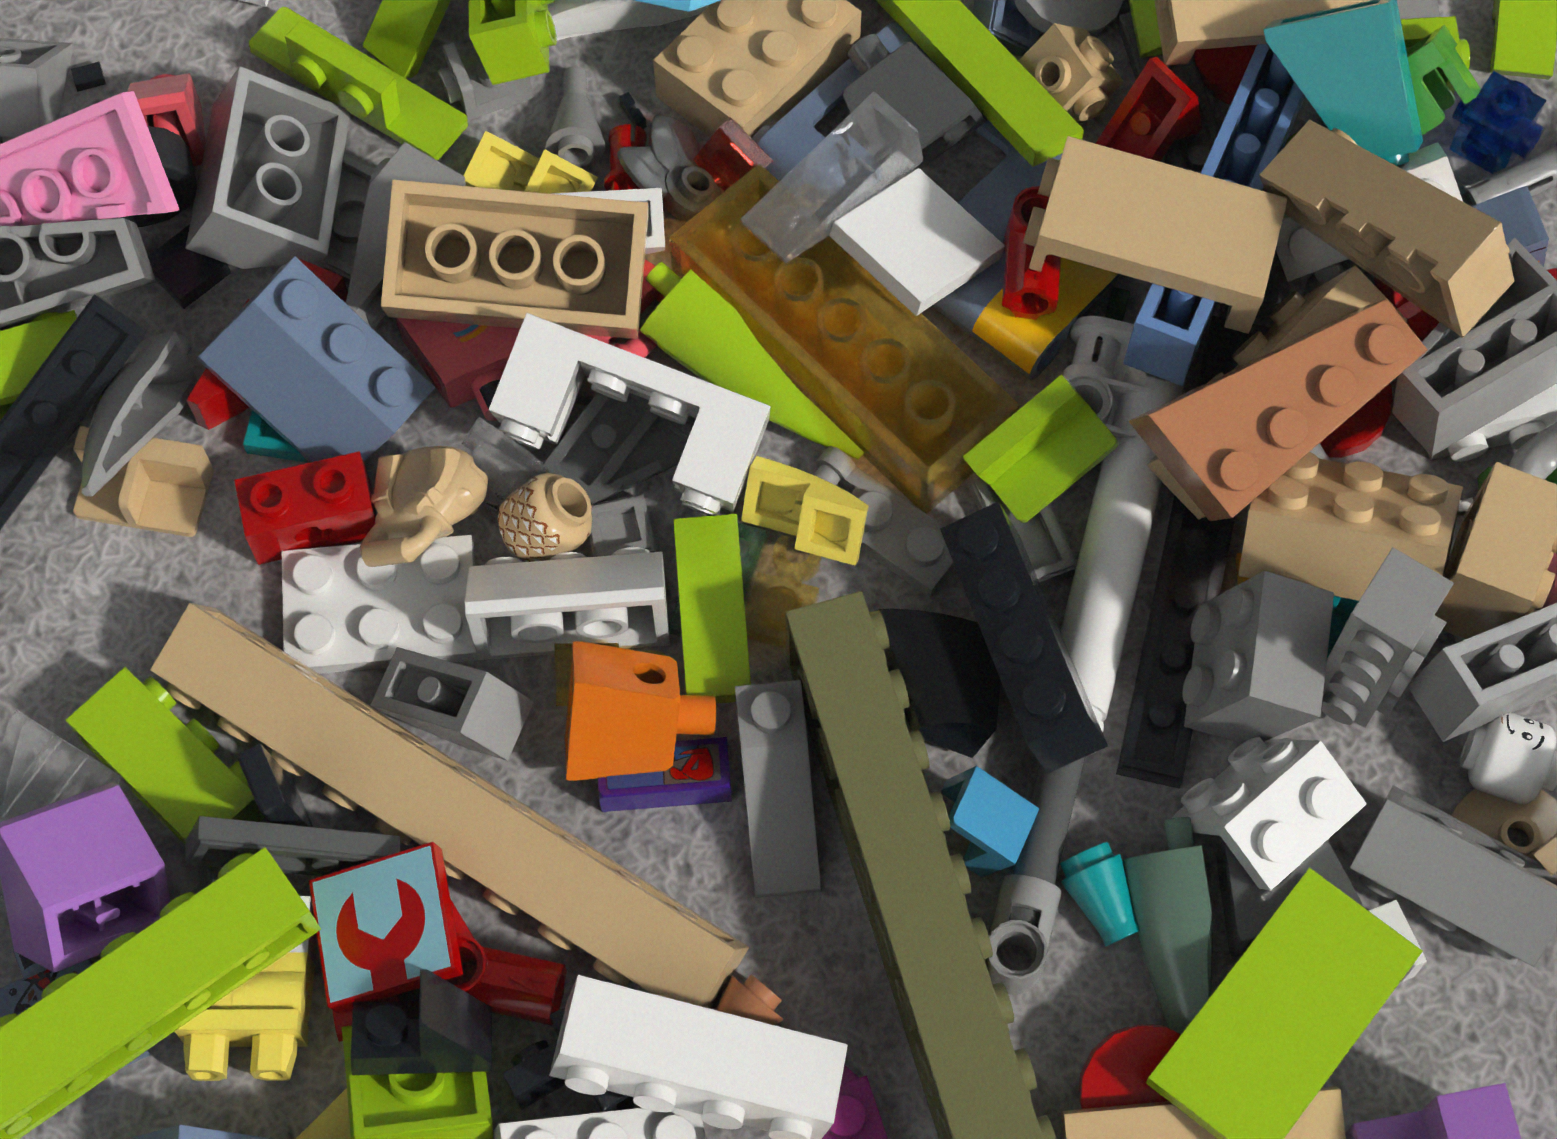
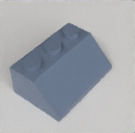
(314, 368)

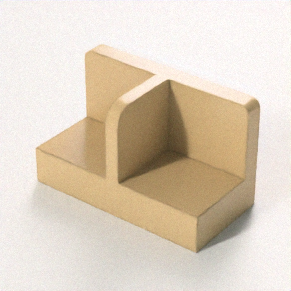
(154, 491)

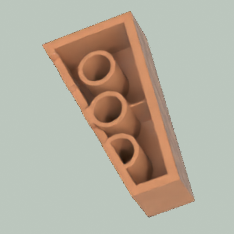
(1265, 416)

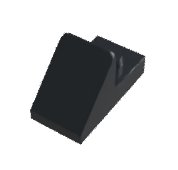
(433, 1035)

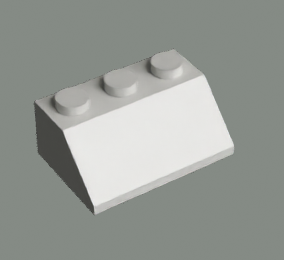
(572, 597)

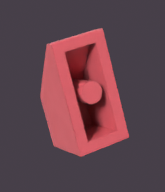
(174, 105)

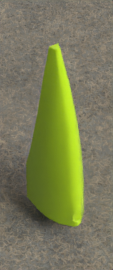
(717, 346)

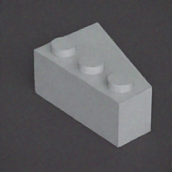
(1491, 369)

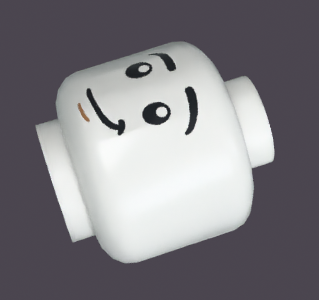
(1511, 758)

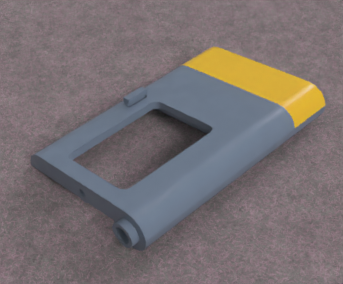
(977, 304)

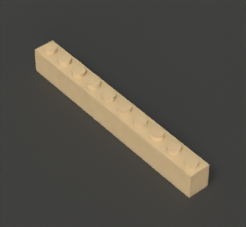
(435, 799)

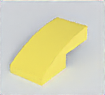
(507, 167)
(803, 505)

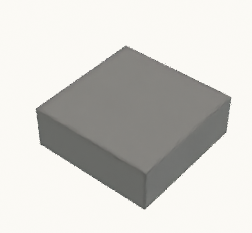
(620, 525)

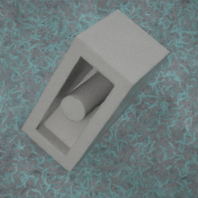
(453, 702)

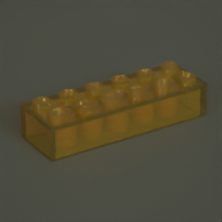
(849, 346)

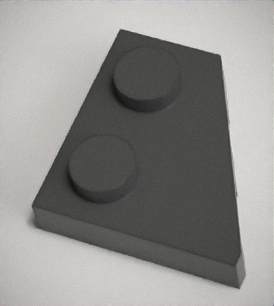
(617, 446)

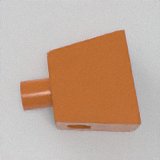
(627, 712)

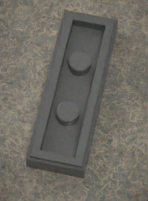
(293, 847)

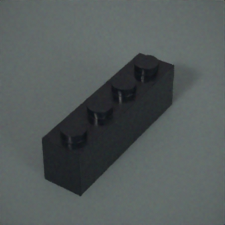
(1023, 638)

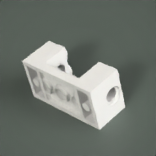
(548, 373)

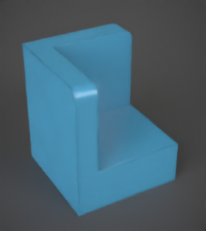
(990, 818)

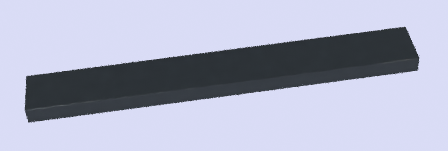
(1187, 577)

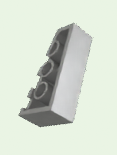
(66, 264)

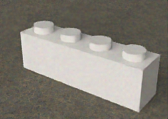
(698, 1061)

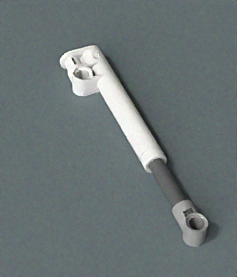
(1091, 626)

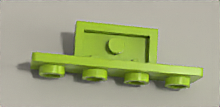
(358, 83)

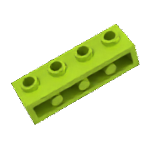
(512, 37)

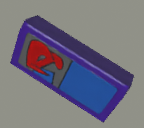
(697, 777)

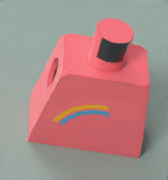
(460, 357)

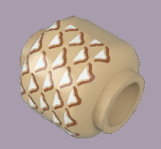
(545, 517)

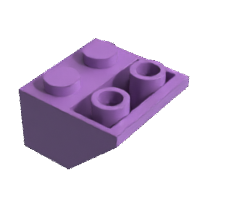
(79, 877)

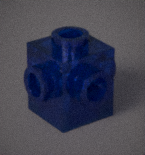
(1498, 124)

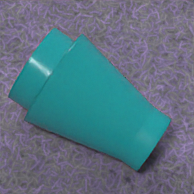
(1101, 891)

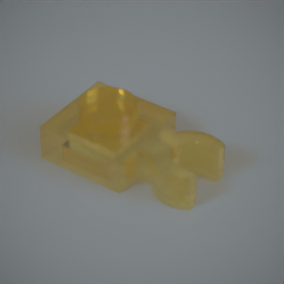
(778, 594)

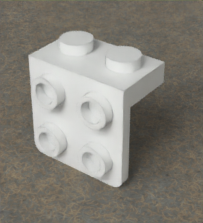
(1273, 805)

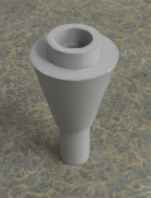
(575, 129)

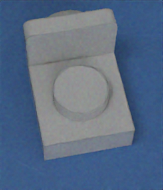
(468, 82)

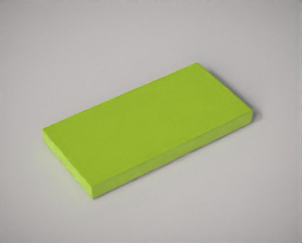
(1284, 1015)

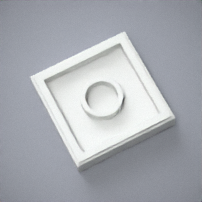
(917, 241)

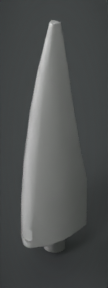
(137, 406)

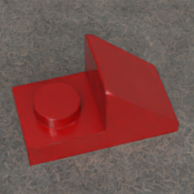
(1153, 114)

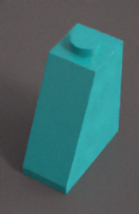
(1354, 73)

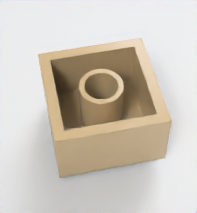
(1501, 553)

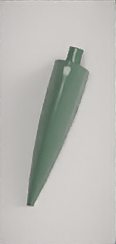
(1174, 922)

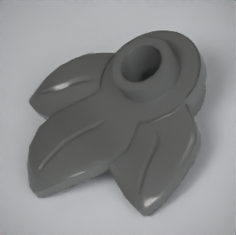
(670, 166)

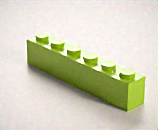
(146, 988)

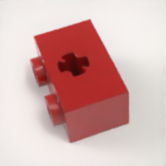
(306, 506)

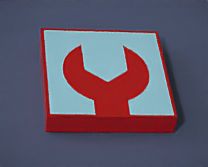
(385, 926)

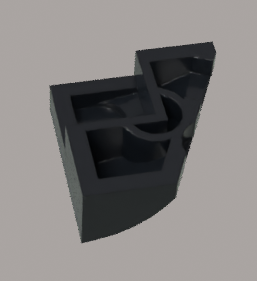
(946, 677)

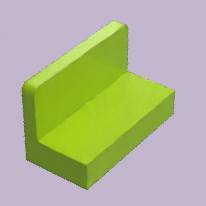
(1042, 449)

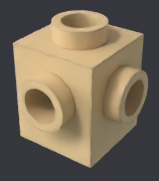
(1073, 70)

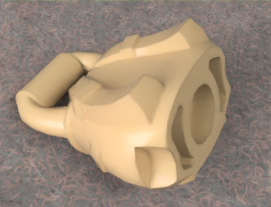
(419, 501)

